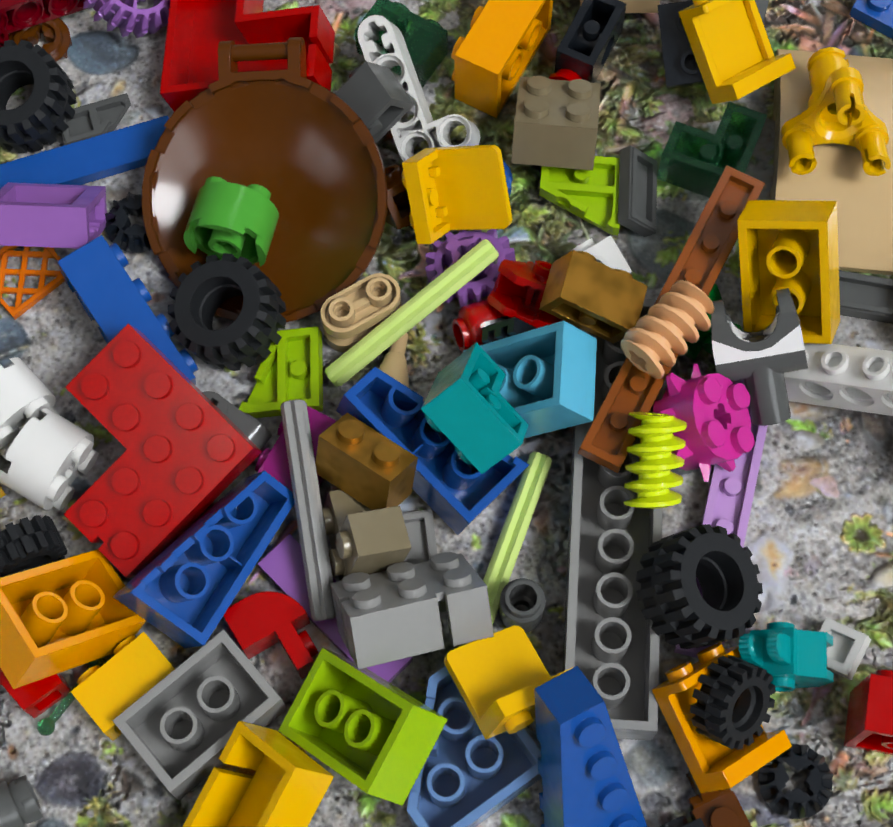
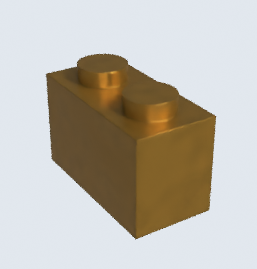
(593, 296)
(365, 464)

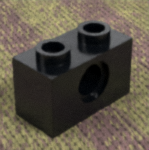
(591, 38)

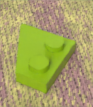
(586, 192)
(288, 374)

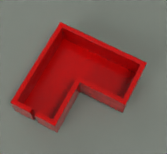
(200, 25)
(175, 457)

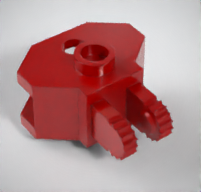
(521, 290)

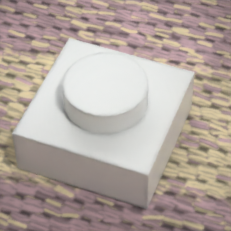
(847, 648)

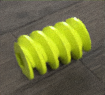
(655, 460)

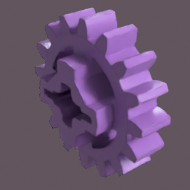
(458, 245)

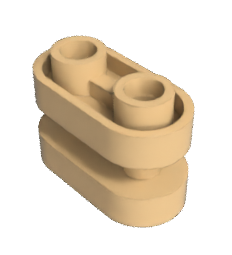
(359, 310)

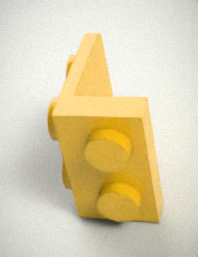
(456, 190)
(499, 680)

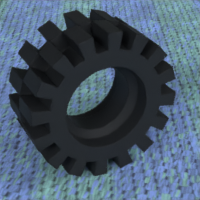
(29, 545)
(732, 702)

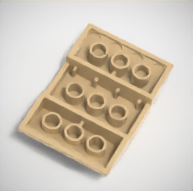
(861, 199)

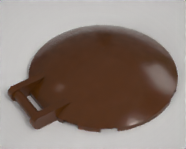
(296, 144)

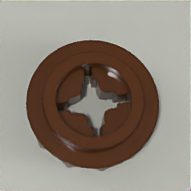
(55, 33)

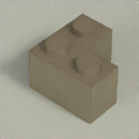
(363, 537)

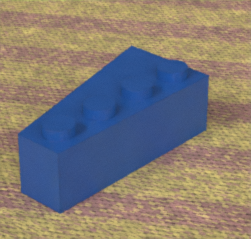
(206, 566)

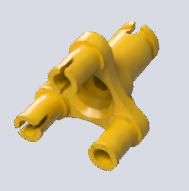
(835, 116)

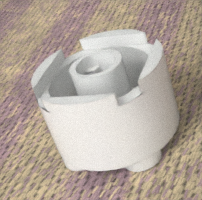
(20, 399)
(48, 460)

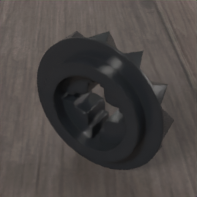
(118, 225)
(796, 803)

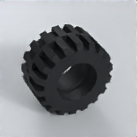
(48, 104)
(202, 295)
(726, 582)

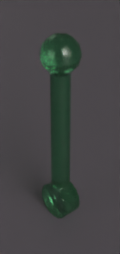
(47, 725)

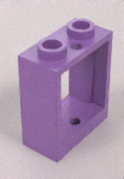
(51, 214)

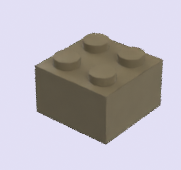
(556, 123)

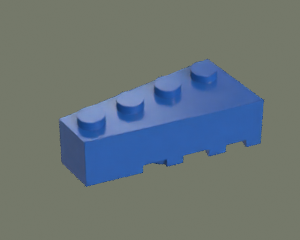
(115, 300)
(441, 477)
(581, 758)

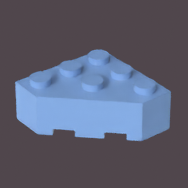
(464, 773)

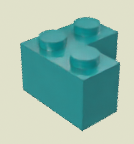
(472, 412)

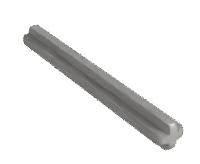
(308, 509)

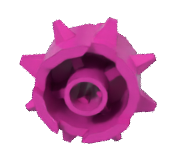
(714, 416)

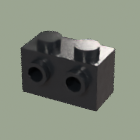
(678, 57)

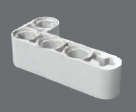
(421, 126)

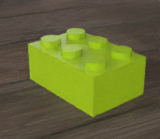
(362, 727)

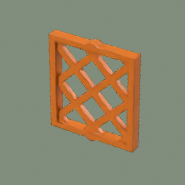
(38, 293)

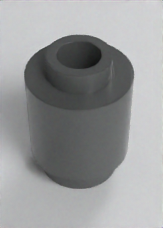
(526, 593)

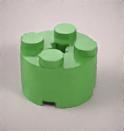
(232, 220)

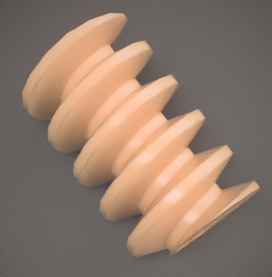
(668, 328)

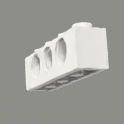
(844, 378)

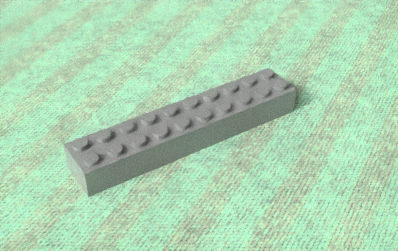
(605, 546)

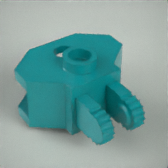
(789, 655)

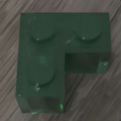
(698, 158)

